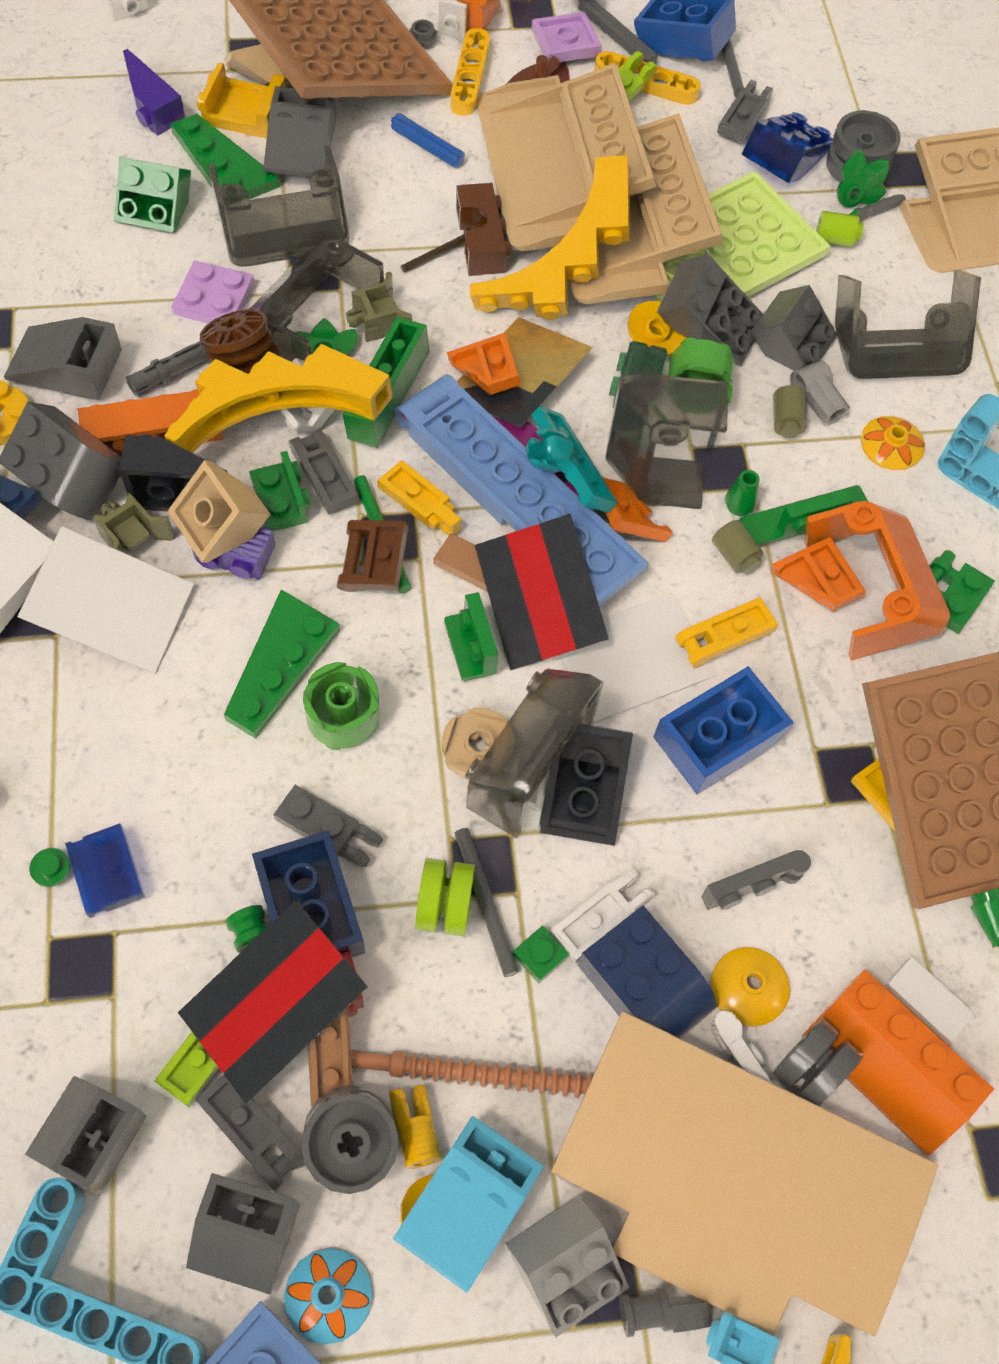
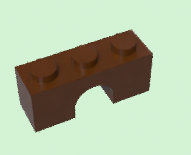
(484, 244)

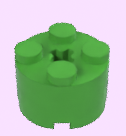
(703, 361)
(345, 724)

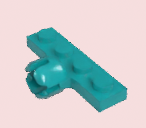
(564, 452)

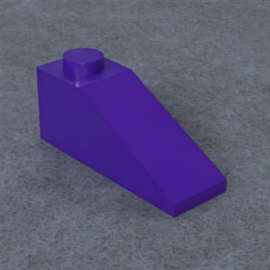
(155, 100)

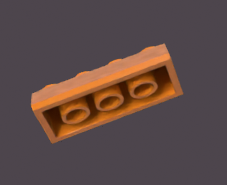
(904, 1064)

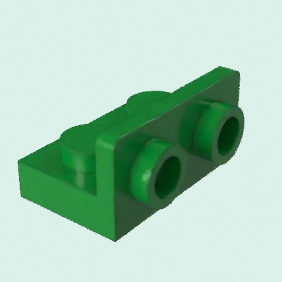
(281, 494)
(472, 640)

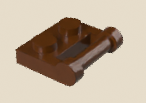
(382, 557)

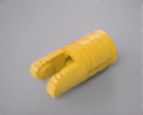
(417, 1133)

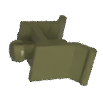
(375, 309)
(130, 525)

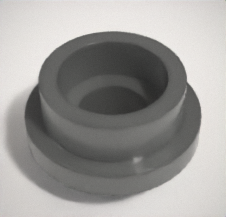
(424, 32)

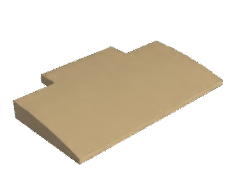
(742, 1183)

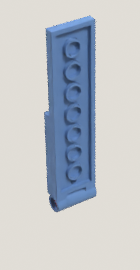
(501, 479)

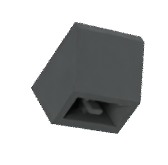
(794, 329)
(86, 1135)
(241, 1233)

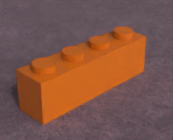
(136, 417)

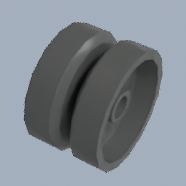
(862, 130)
(353, 1165)

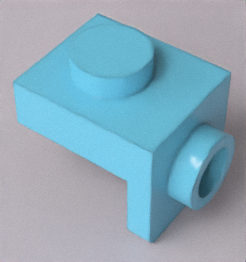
(740, 1343)

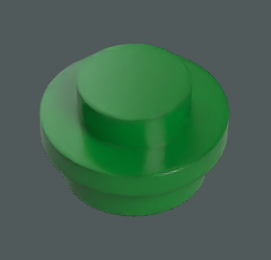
(49, 867)

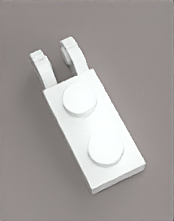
(599, 915)
(728, 1035)

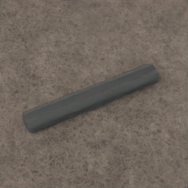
(616, 30)

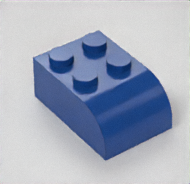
(687, 27)
(722, 729)

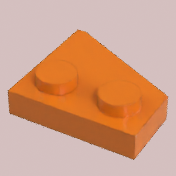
(487, 364)
(632, 514)
(821, 574)

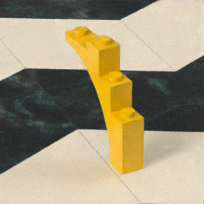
(575, 257)
(274, 384)

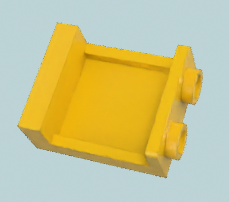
(237, 103)

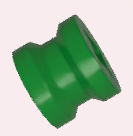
(246, 925)

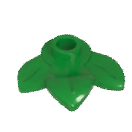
(863, 178)
(326, 334)

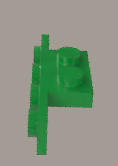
(791, 518)

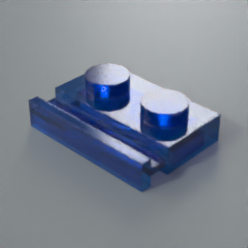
(105, 870)

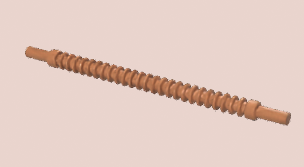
(399, 1064)

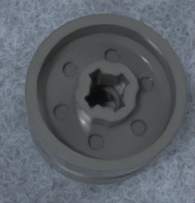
(818, 1064)

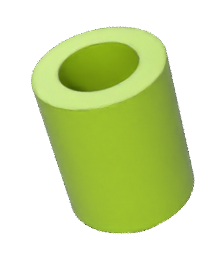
(839, 228)

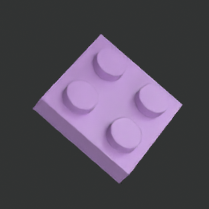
(566, 37)
(212, 292)

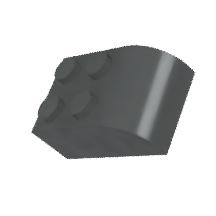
(61, 460)

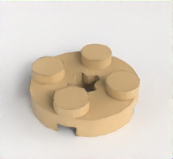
(467, 728)

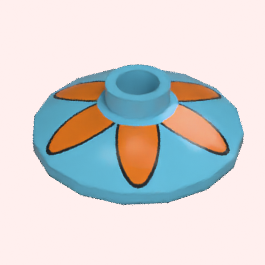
(351, 1305)

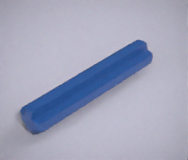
(427, 140)

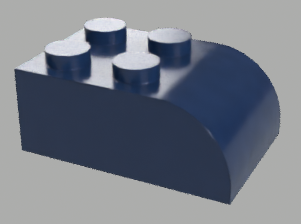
(313, 877)
(648, 975)

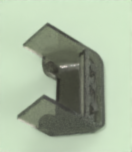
(281, 224)
(303, 279)
(936, 350)
(662, 411)
(530, 745)

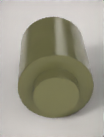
(789, 411)
(738, 547)

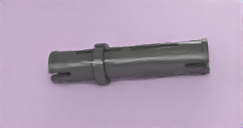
(163, 370)

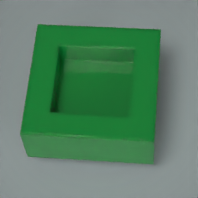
(540, 954)

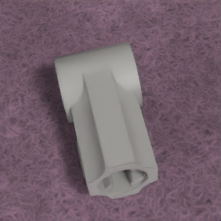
(820, 391)

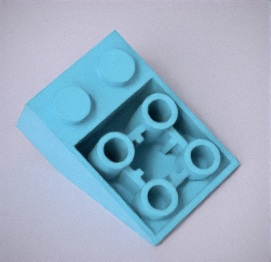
(468, 1204)

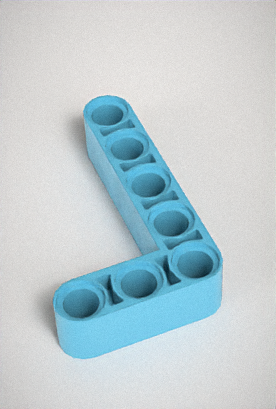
(966, 454)
(81, 1306)

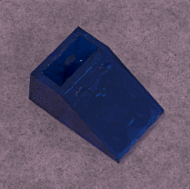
(787, 145)

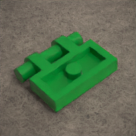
(964, 591)

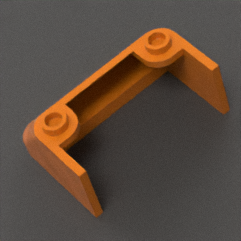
(917, 605)

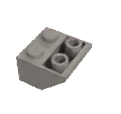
(568, 1265)

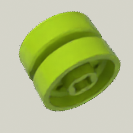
(444, 897)

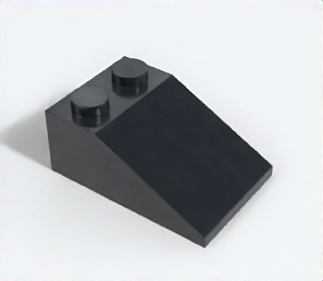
(156, 470)
(588, 785)

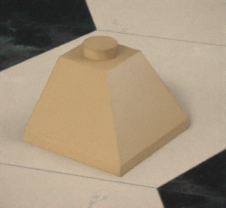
(254, 63)
(217, 512)

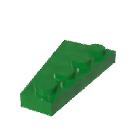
(232, 164)
(281, 658)

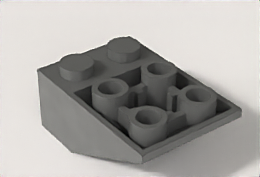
(298, 133)
(709, 306)
(67, 356)

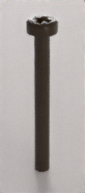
(435, 252)

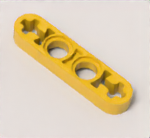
(470, 71)
(686, 86)

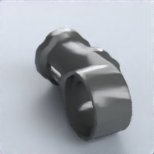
(655, 1311)

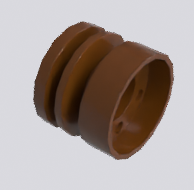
(238, 339)

